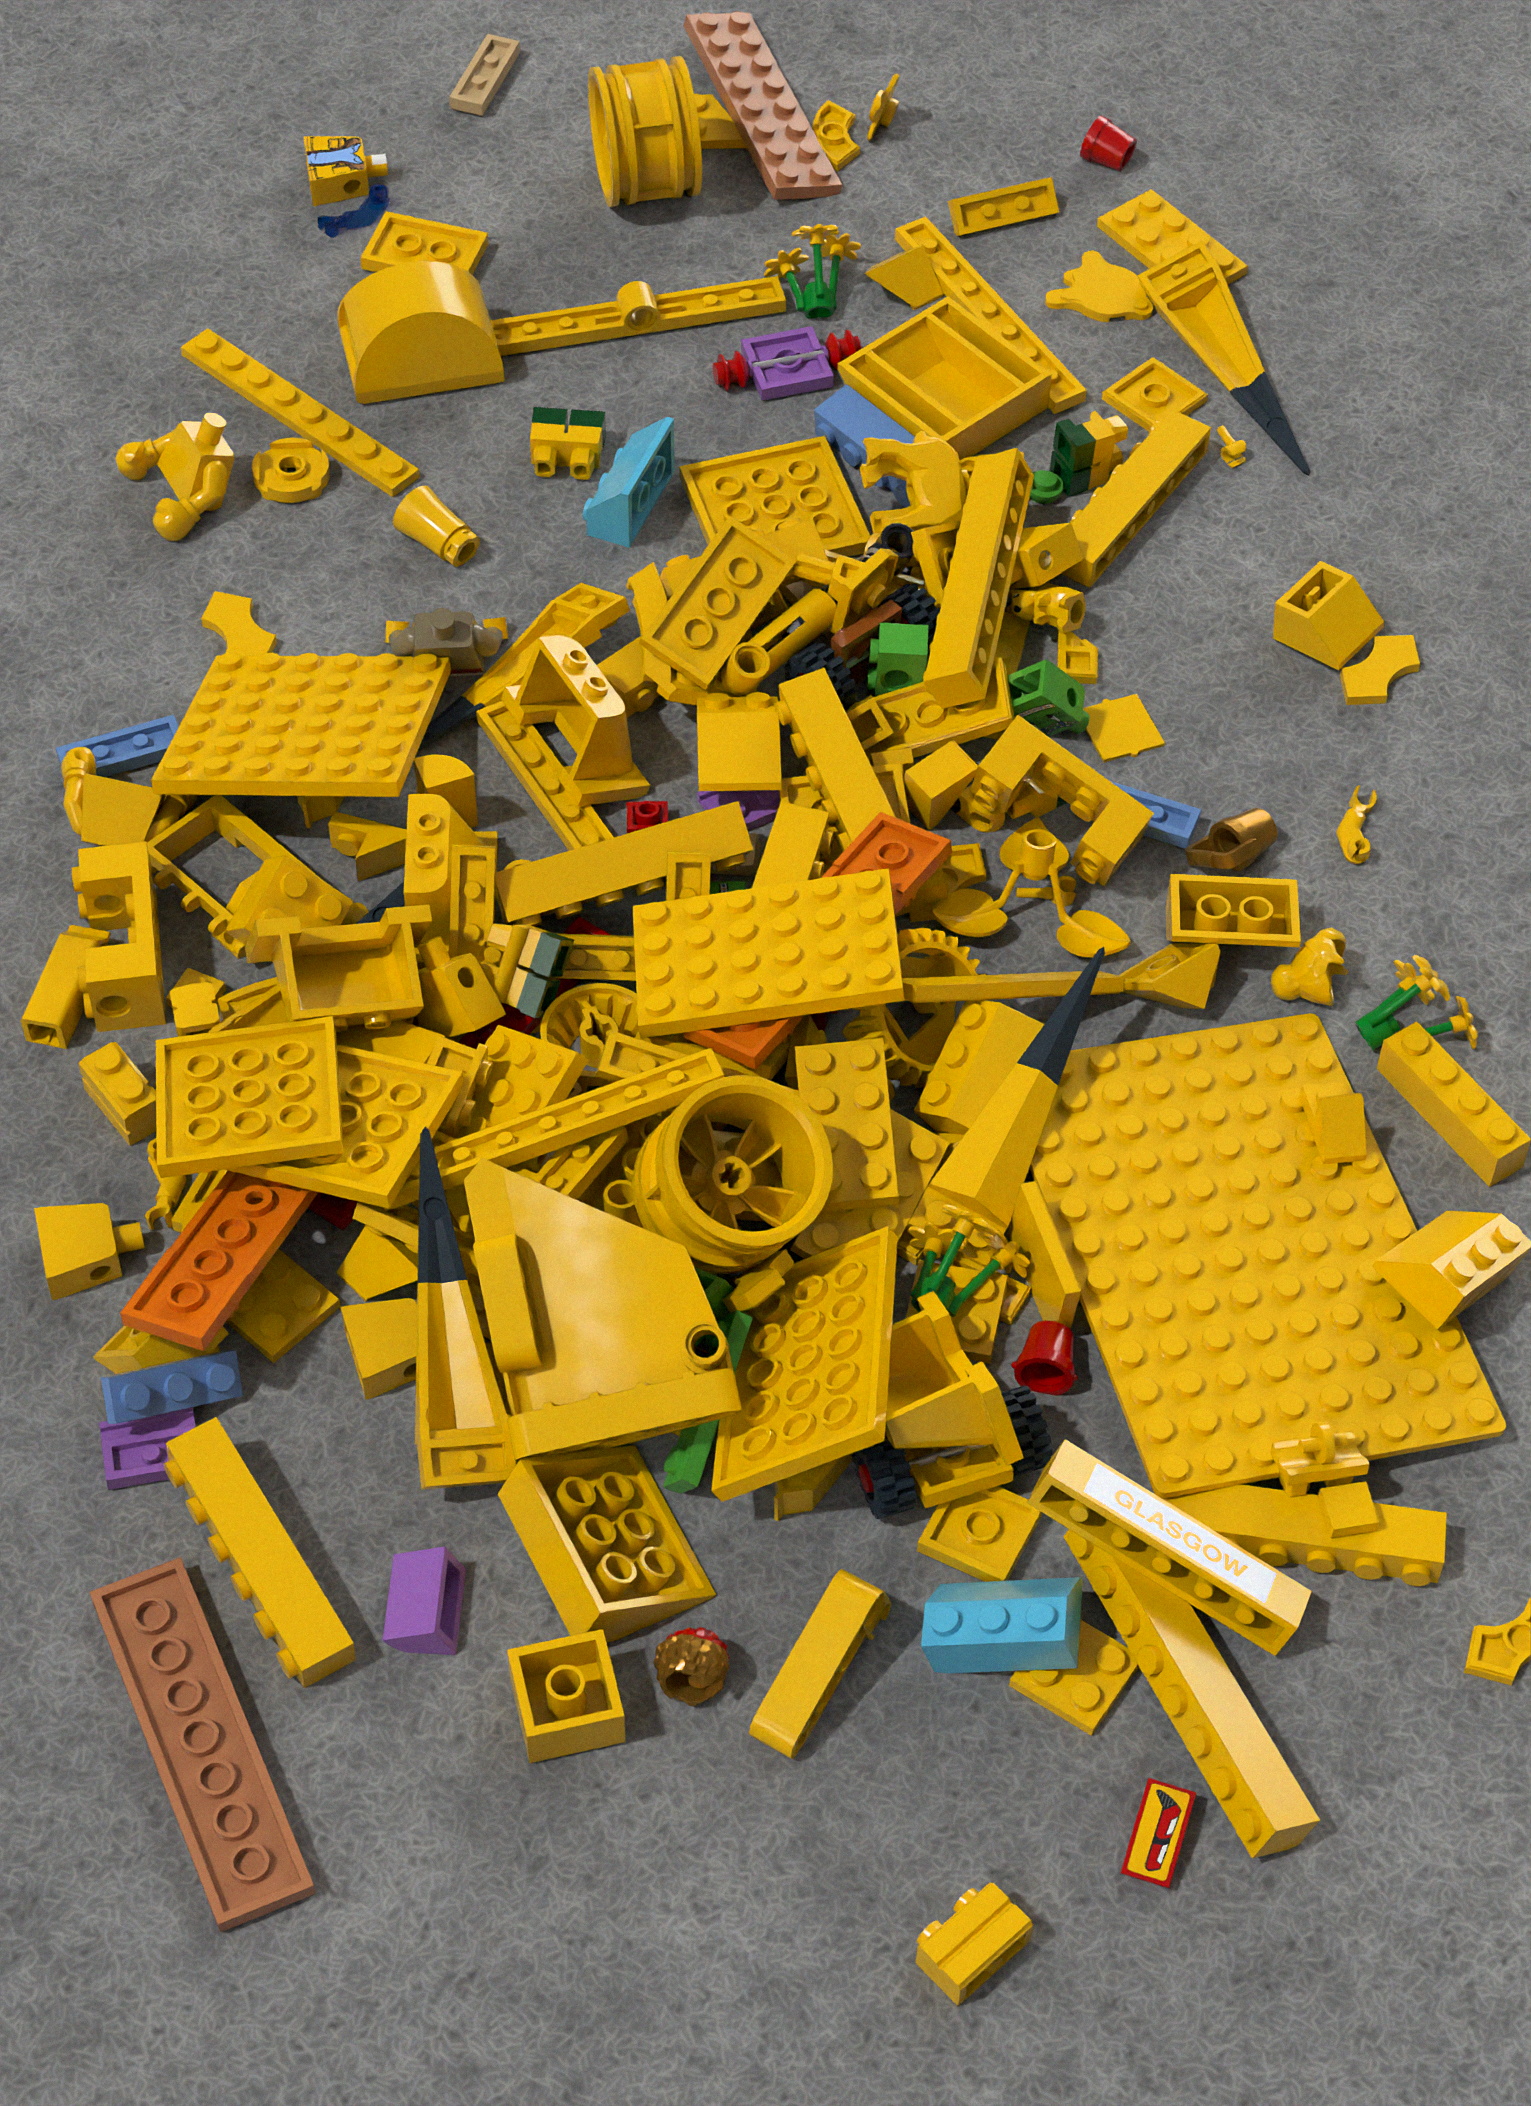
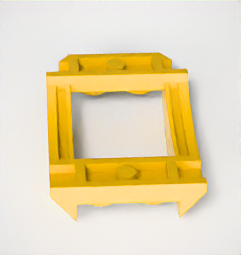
(672, 685)

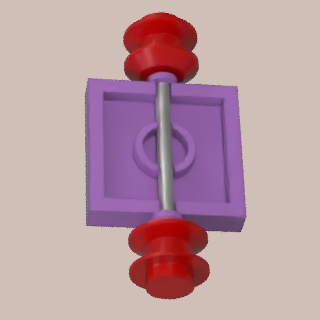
(785, 362)

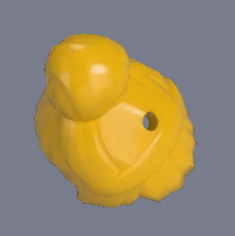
(1312, 969)

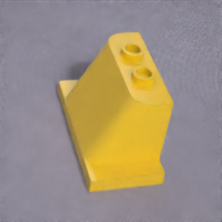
(574, 694)
(428, 859)
(346, 970)
(937, 1391)

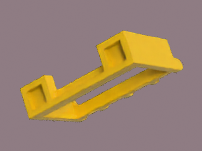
(236, 828)

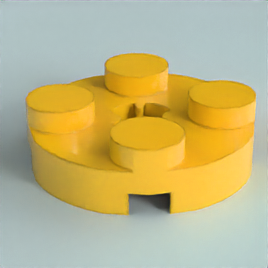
(271, 471)

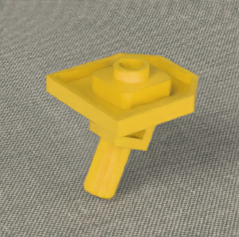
(851, 582)

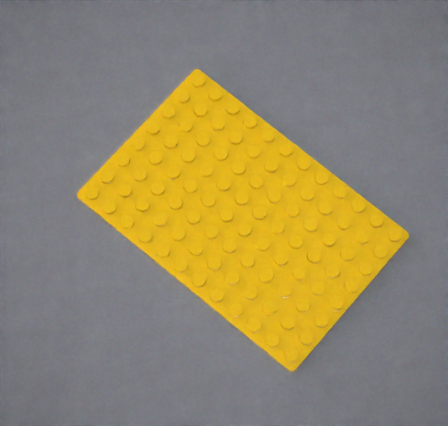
(1239, 1265)

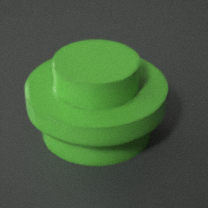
(1045, 487)

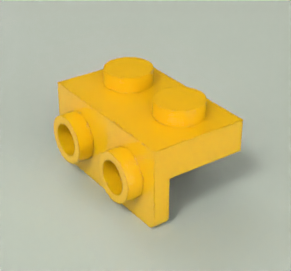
(475, 1071)

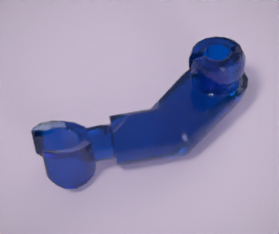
(363, 216)

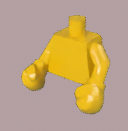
(194, 464)
(115, 810)

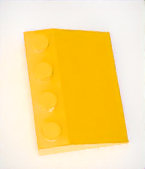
(603, 1540)

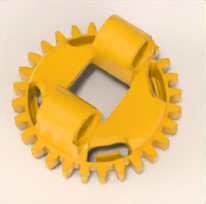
(915, 1057)

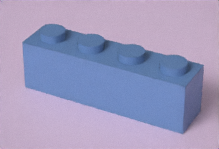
(848, 420)

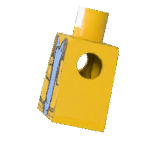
(339, 168)

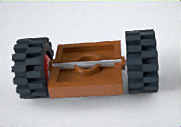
(850, 646)

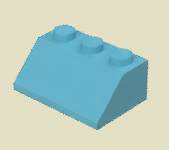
(632, 485)
(1003, 1625)

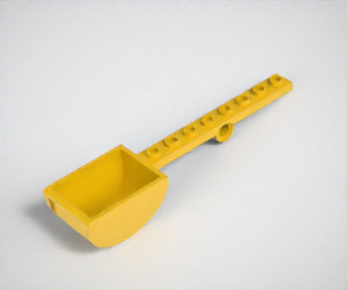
(431, 332)

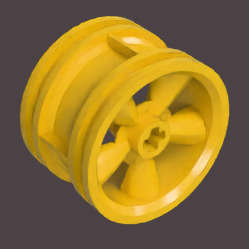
(645, 131)
(774, 1125)

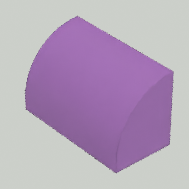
(425, 1602)

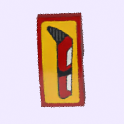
(1158, 1833)

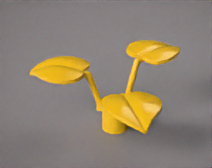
(1034, 854)

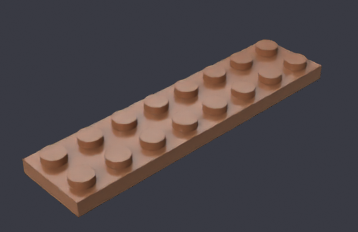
(762, 106)
(202, 1745)

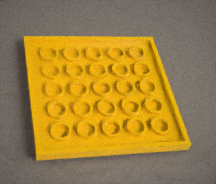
(304, 725)

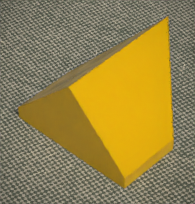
(908, 277)
(378, 1265)

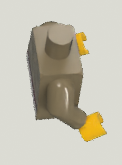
(450, 636)

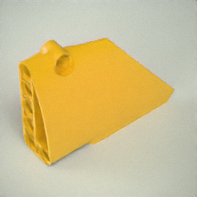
(590, 1321)

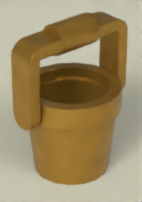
(1234, 841)

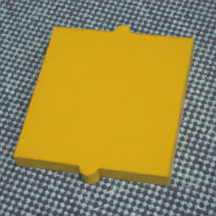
(1121, 728)

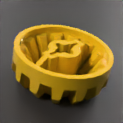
(591, 1013)

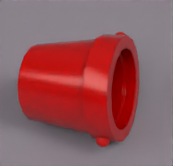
(1108, 144)
(1047, 1359)

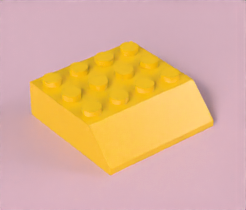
(949, 378)

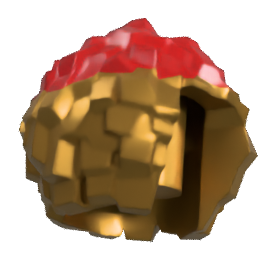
(691, 1665)

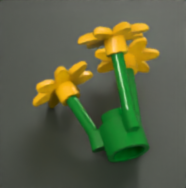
(817, 298)
(1380, 1022)
(1003, 1256)

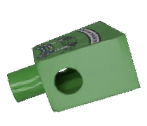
(1048, 699)

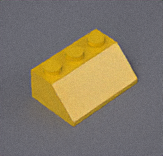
(1233, 910)
(974, 1063)
(1453, 1262)

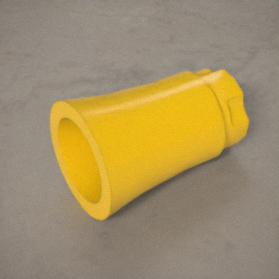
(435, 526)

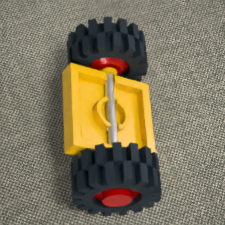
(951, 1472)

